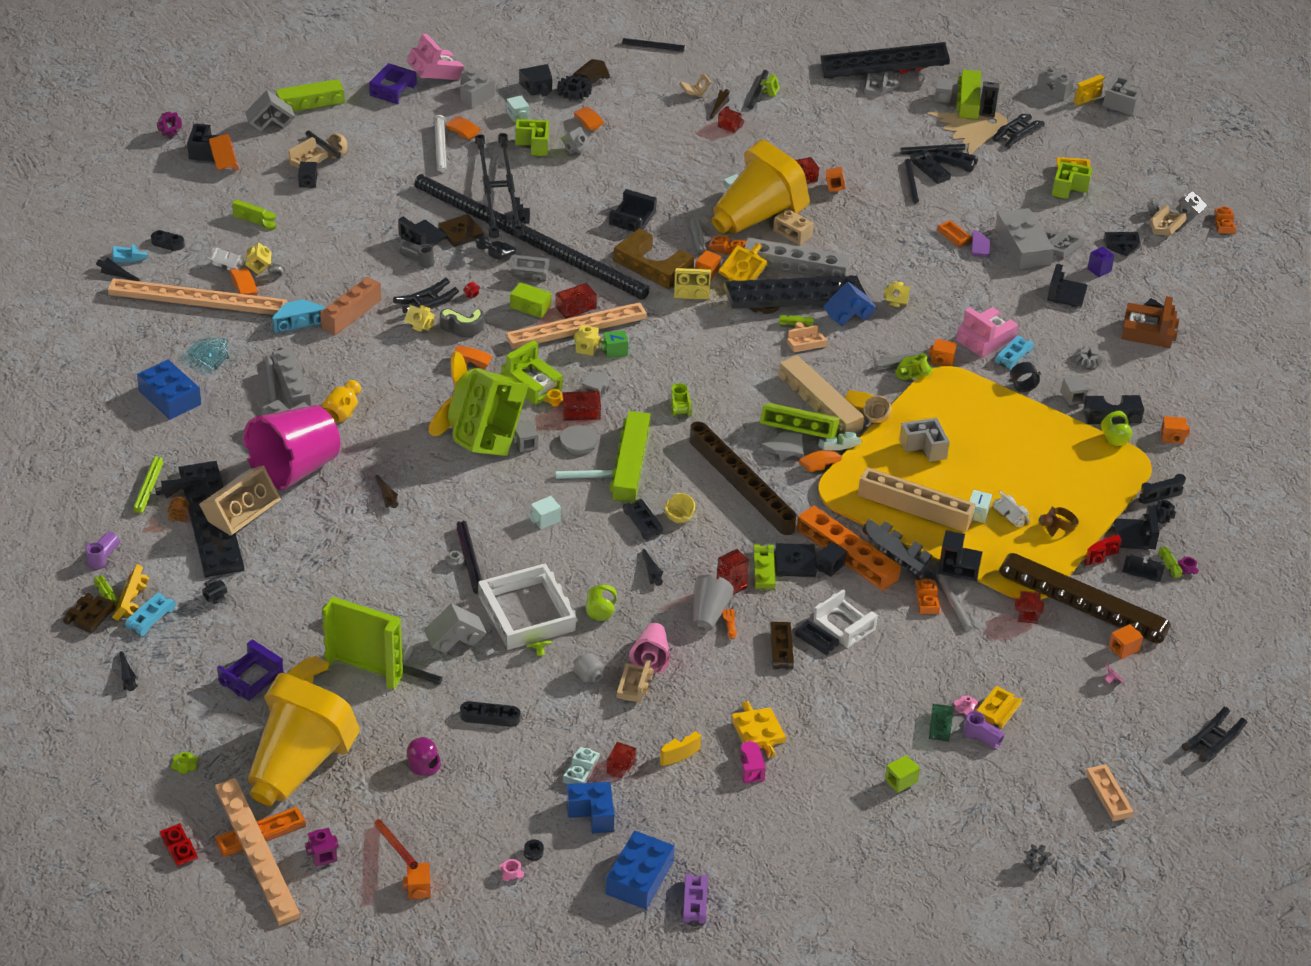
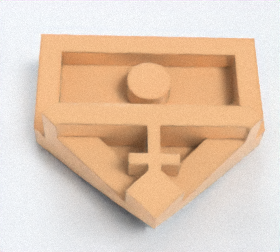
(805, 338)

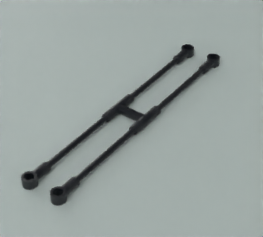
(518, 230)

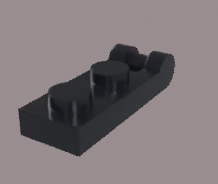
(930, 166)

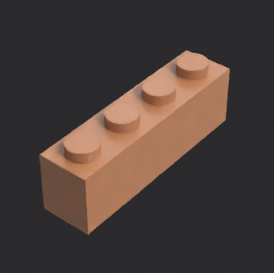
(351, 305)

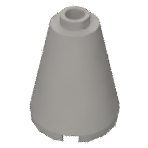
(710, 601)

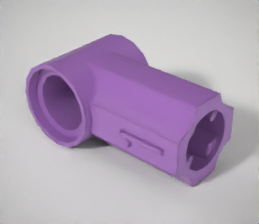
(100, 550)
(977, 727)

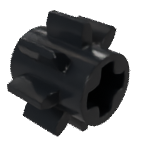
(1165, 511)
(214, 591)
(1032, 854)

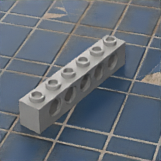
(801, 259)

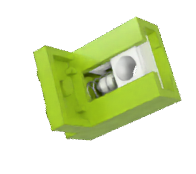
(527, 368)

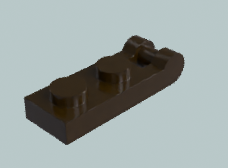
(781, 645)

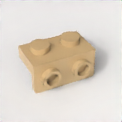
(306, 152)
(1166, 223)
(634, 682)

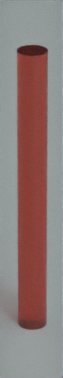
(395, 843)

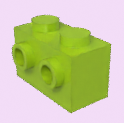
(530, 300)

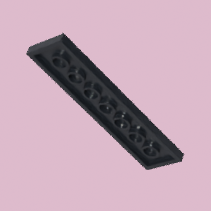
(885, 60)
(786, 291)
(216, 549)

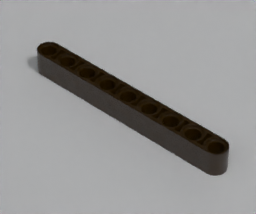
(742, 478)
(1084, 597)

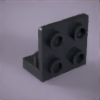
(420, 233)
(1064, 290)
(1137, 532)

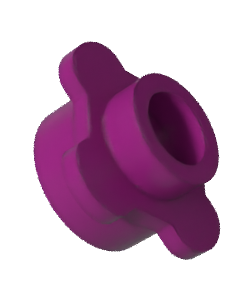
(1188, 565)

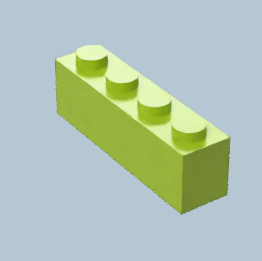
(969, 94)
(313, 95)
(799, 420)

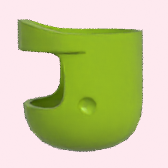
(1117, 434)
(599, 607)

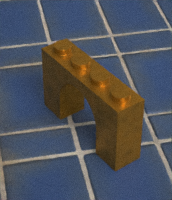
(630, 255)

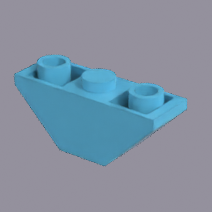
(297, 315)

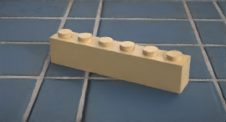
(820, 394)
(916, 499)

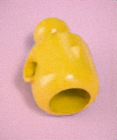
(342, 401)

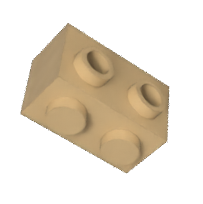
(793, 226)

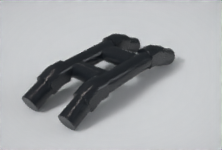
(1017, 134)
(431, 291)
(1213, 726)

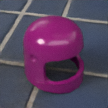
(420, 754)

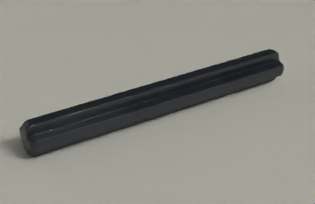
(469, 553)

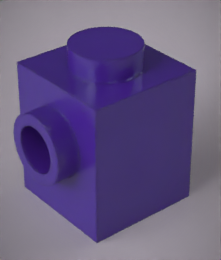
(1100, 261)

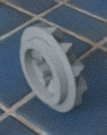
(1081, 357)

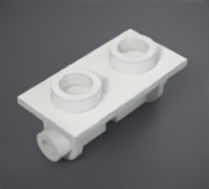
(219, 258)
(1017, 514)

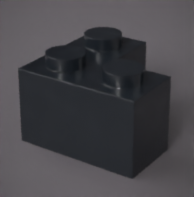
(199, 144)
(959, 561)

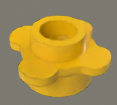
(553, 397)

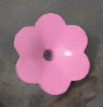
(1112, 675)
(965, 705)

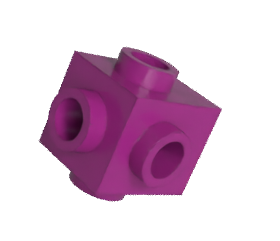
(172, 119)
(322, 846)

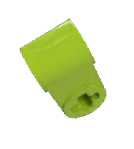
(913, 367)
(680, 400)

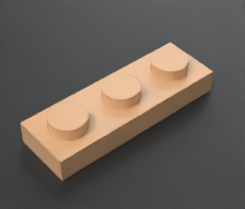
(1109, 792)

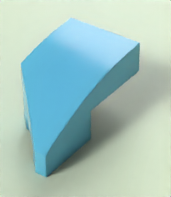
(127, 255)

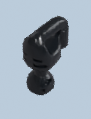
(495, 249)

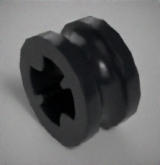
(533, 856)

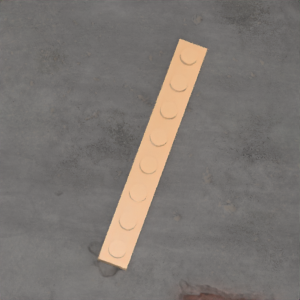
(569, 326)
(257, 852)

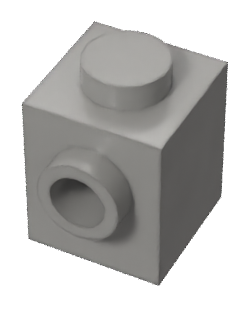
(943, 90)
(596, 382)
(1074, 390)
(525, 437)

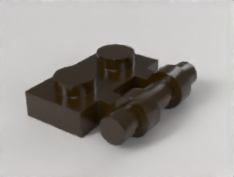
(93, 612)

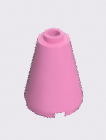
(651, 646)

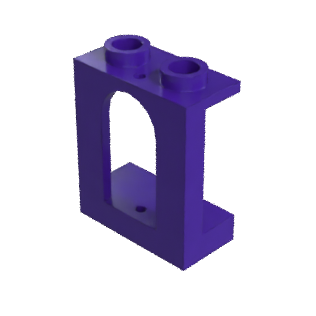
(401, 76)
(255, 654)

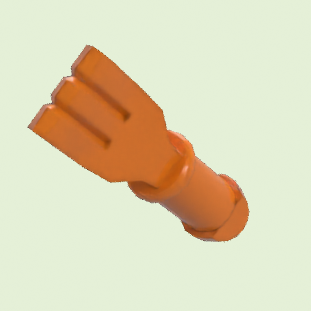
(729, 618)

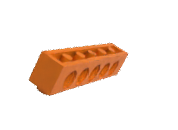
(860, 554)

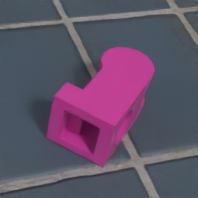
(752, 762)

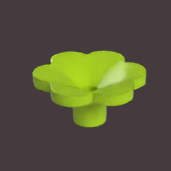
(539, 646)
(184, 762)

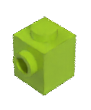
(902, 773)

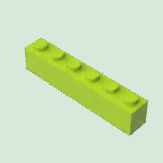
(631, 456)

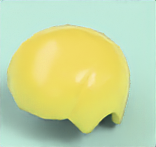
(680, 508)

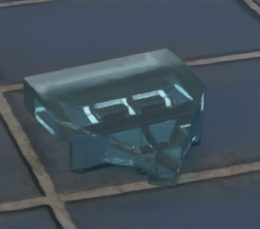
(210, 351)

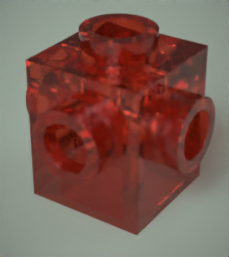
(1029, 607)

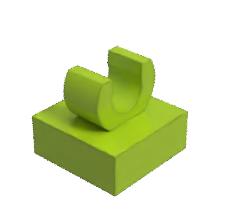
(771, 84)

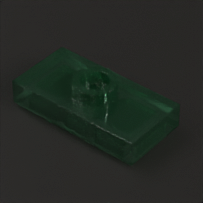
(941, 722)

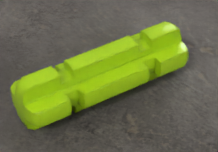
(792, 320)
(1170, 562)
(105, 589)

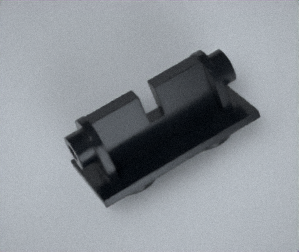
(1151, 570)

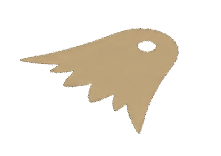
(973, 130)

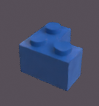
(847, 303)
(592, 801)

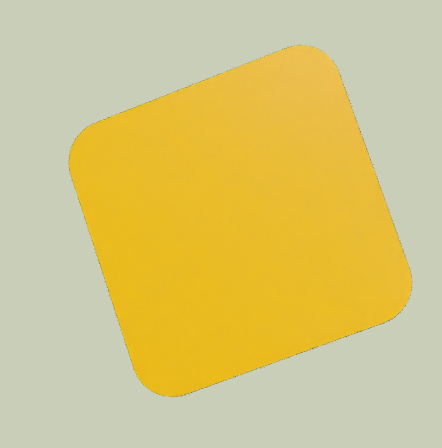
(994, 446)

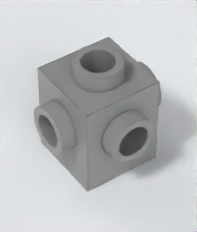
(575, 141)
(1190, 205)

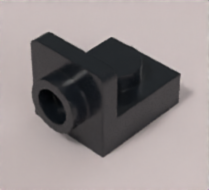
(523, 213)

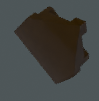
(593, 70)

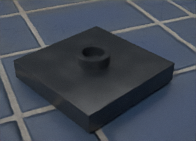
(795, 560)

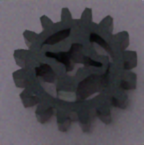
(574, 87)

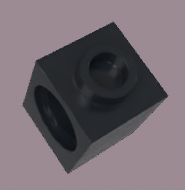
(308, 174)
(831, 559)

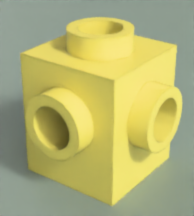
(258, 258)
(901, 299)
(420, 318)
(587, 340)

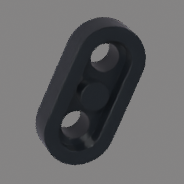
(167, 240)

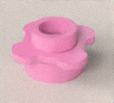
(511, 870)

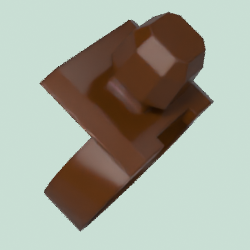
(1053, 523)

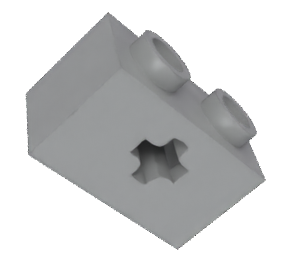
(1055, 83)

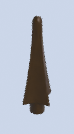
(722, 99)
(388, 494)

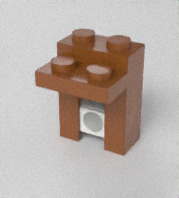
(1151, 324)

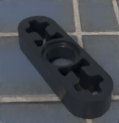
(475, 717)

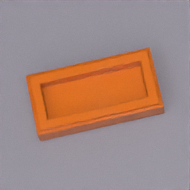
(954, 233)

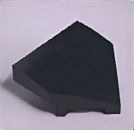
(1122, 242)

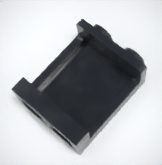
(633, 211)

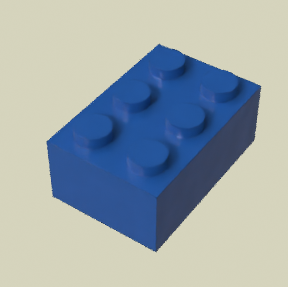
(169, 389)
(640, 870)

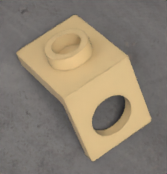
(696, 90)

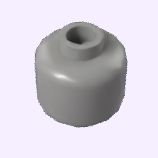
(588, 668)

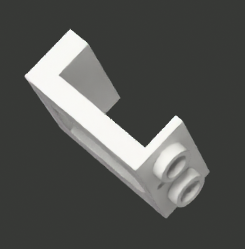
(858, 630)

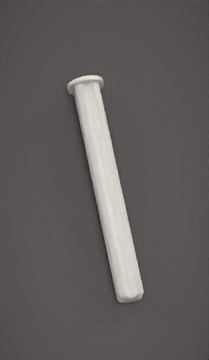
(439, 122)

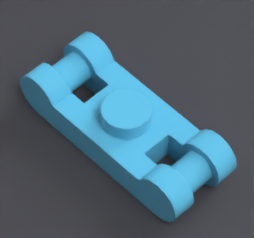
(1015, 351)
(149, 613)

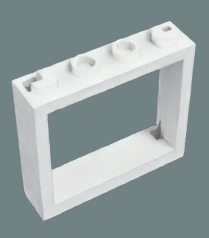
(520, 579)

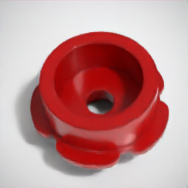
(471, 290)

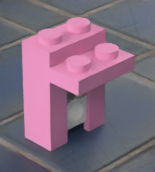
(433, 62)
(985, 331)

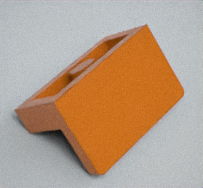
(223, 152)

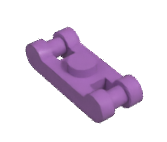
(695, 898)

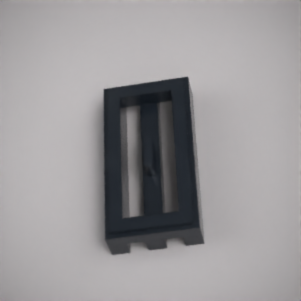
(814, 639)

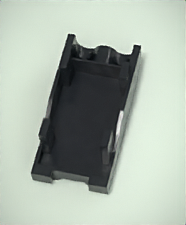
(892, 547)

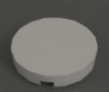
(578, 439)

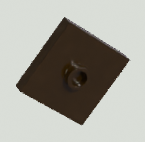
(461, 230)

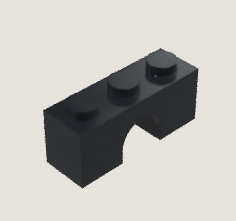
(1097, 409)

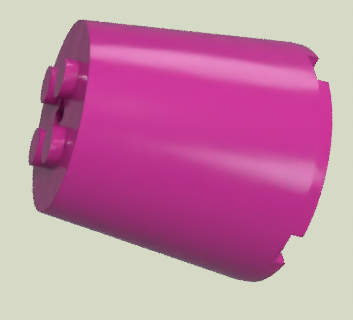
(291, 443)

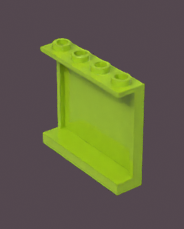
(363, 639)

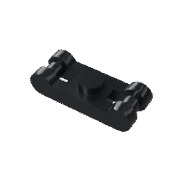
(956, 158)
(1162, 489)
(642, 518)

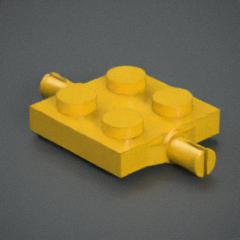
(743, 264)
(759, 726)

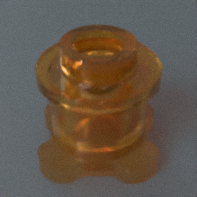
(178, 509)

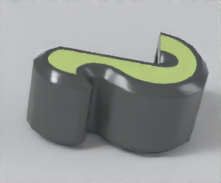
(461, 324)

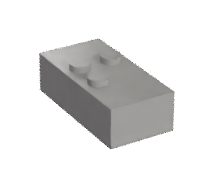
(1024, 238)

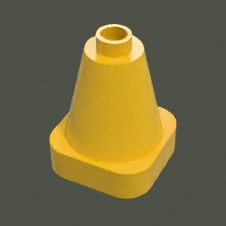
(762, 189)
(298, 736)

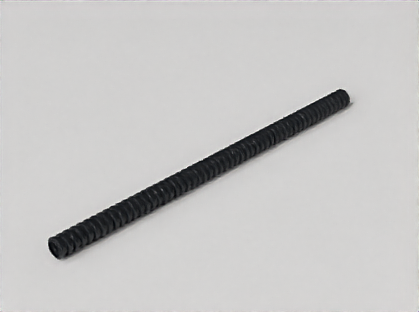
(533, 237)

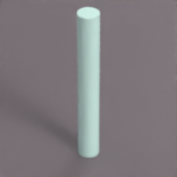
(583, 474)

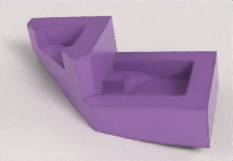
(980, 245)

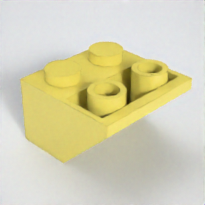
(692, 283)

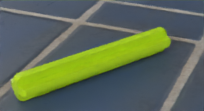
(148, 484)

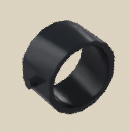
(1028, 384)

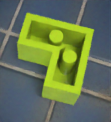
(534, 134)
(1071, 177)

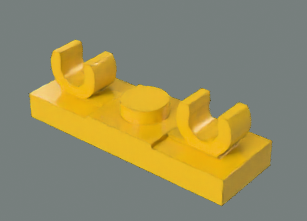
(129, 593)

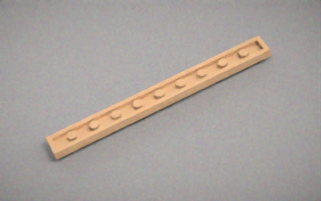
(195, 296)

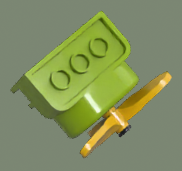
(481, 409)

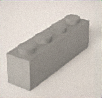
(291, 378)

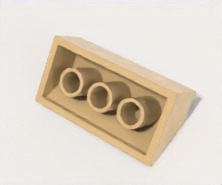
(241, 500)

